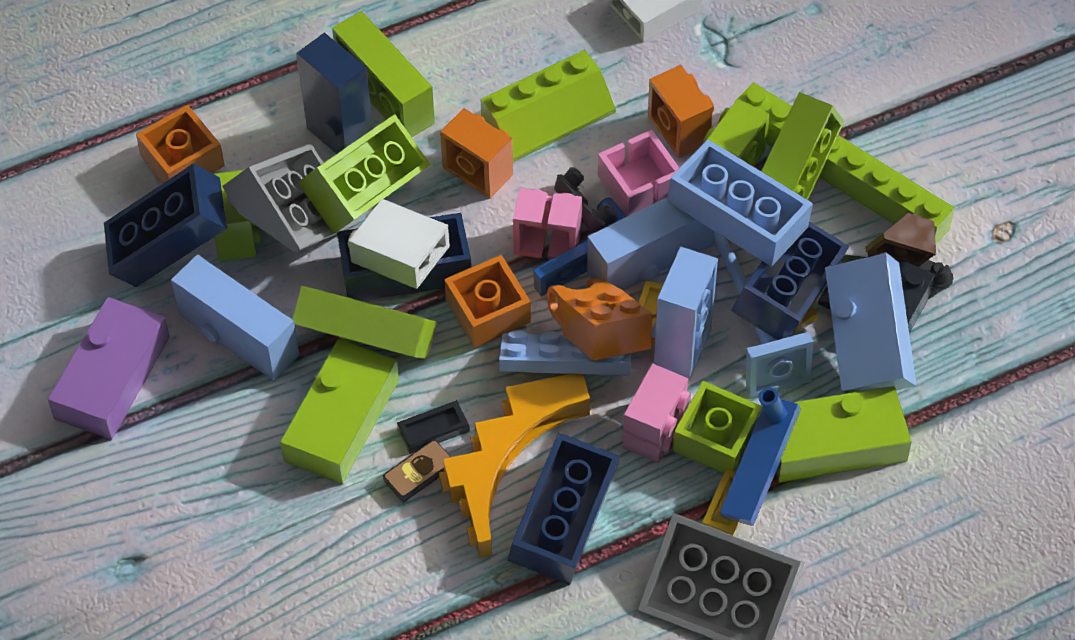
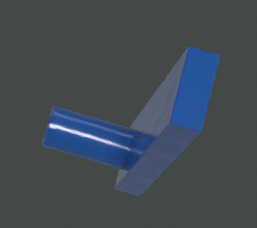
(569, 264)
(760, 458)

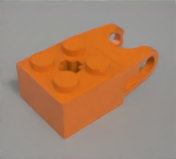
(601, 319)

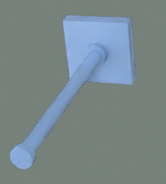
(772, 363)

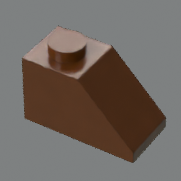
(907, 240)

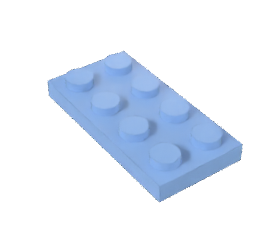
(553, 354)

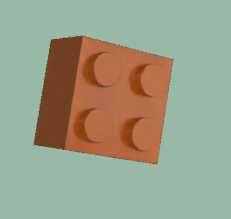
(679, 110)
(178, 143)
(477, 152)
(488, 300)

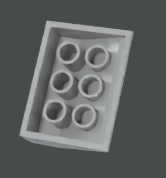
(275, 201)
(719, 583)

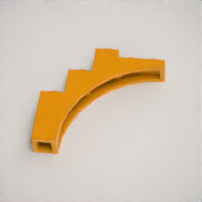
(528, 414)

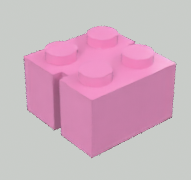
(643, 178)
(537, 213)
(655, 413)

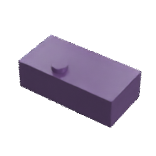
(109, 368)

